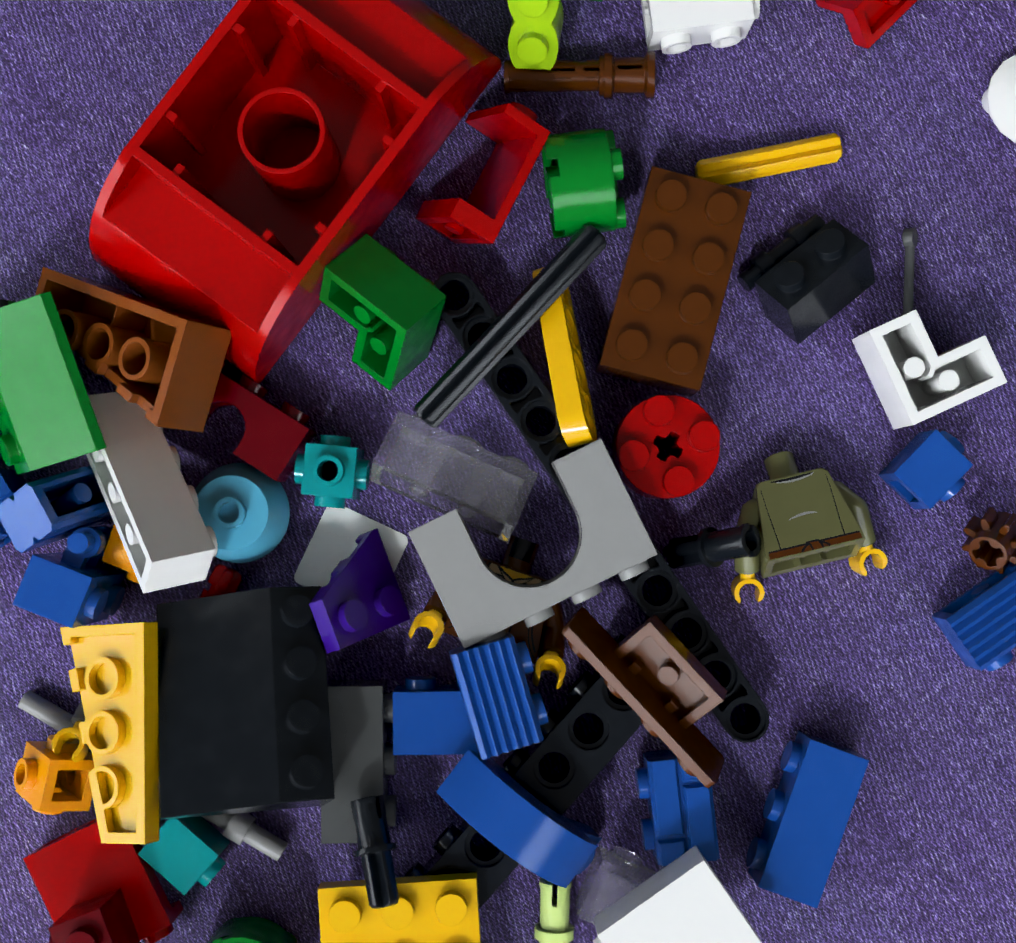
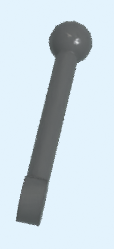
(910, 241)

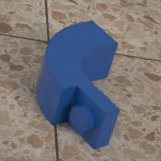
(518, 821)

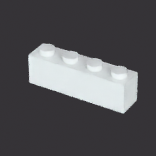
(149, 498)

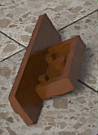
(659, 683)

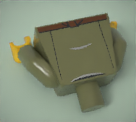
(804, 524)

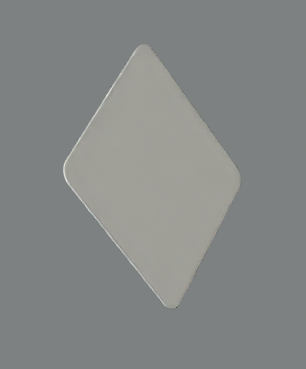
(335, 541)

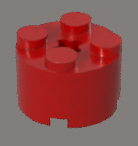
(693, 440)

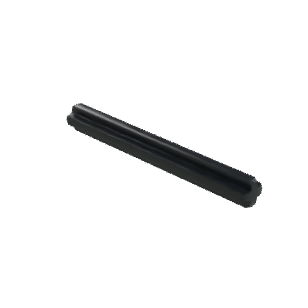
(510, 325)

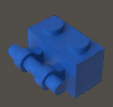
(74, 583)

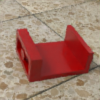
(516, 151)

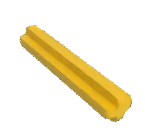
(770, 160)

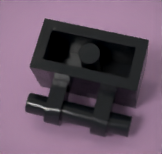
(809, 275)

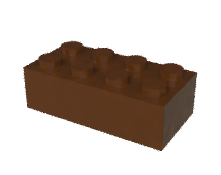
(673, 281)

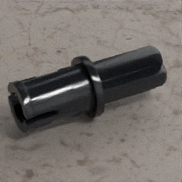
(713, 546)
(375, 850)

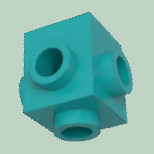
(351, 477)

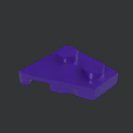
(359, 596)

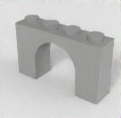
(608, 544)

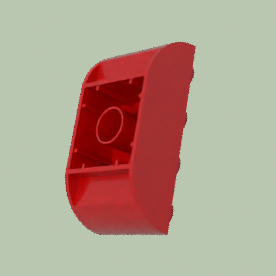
(280, 157)

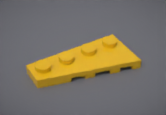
(121, 725)

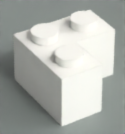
(914, 379)

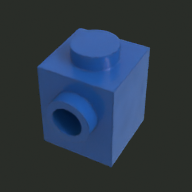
(928, 469)

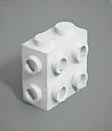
(683, 23)

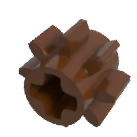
(992, 540)

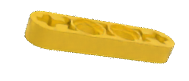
(567, 371)

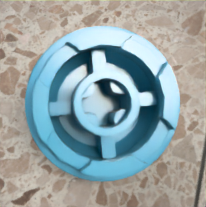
(244, 511)

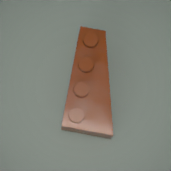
(145, 349)

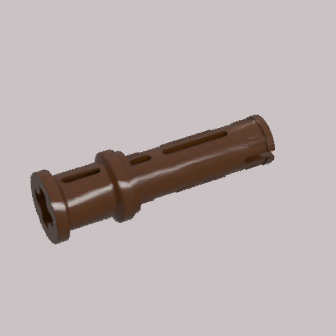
(604, 75)

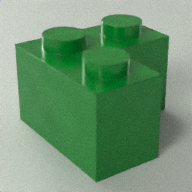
(388, 307)

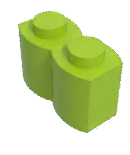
(535, 33)

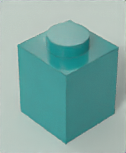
(186, 852)

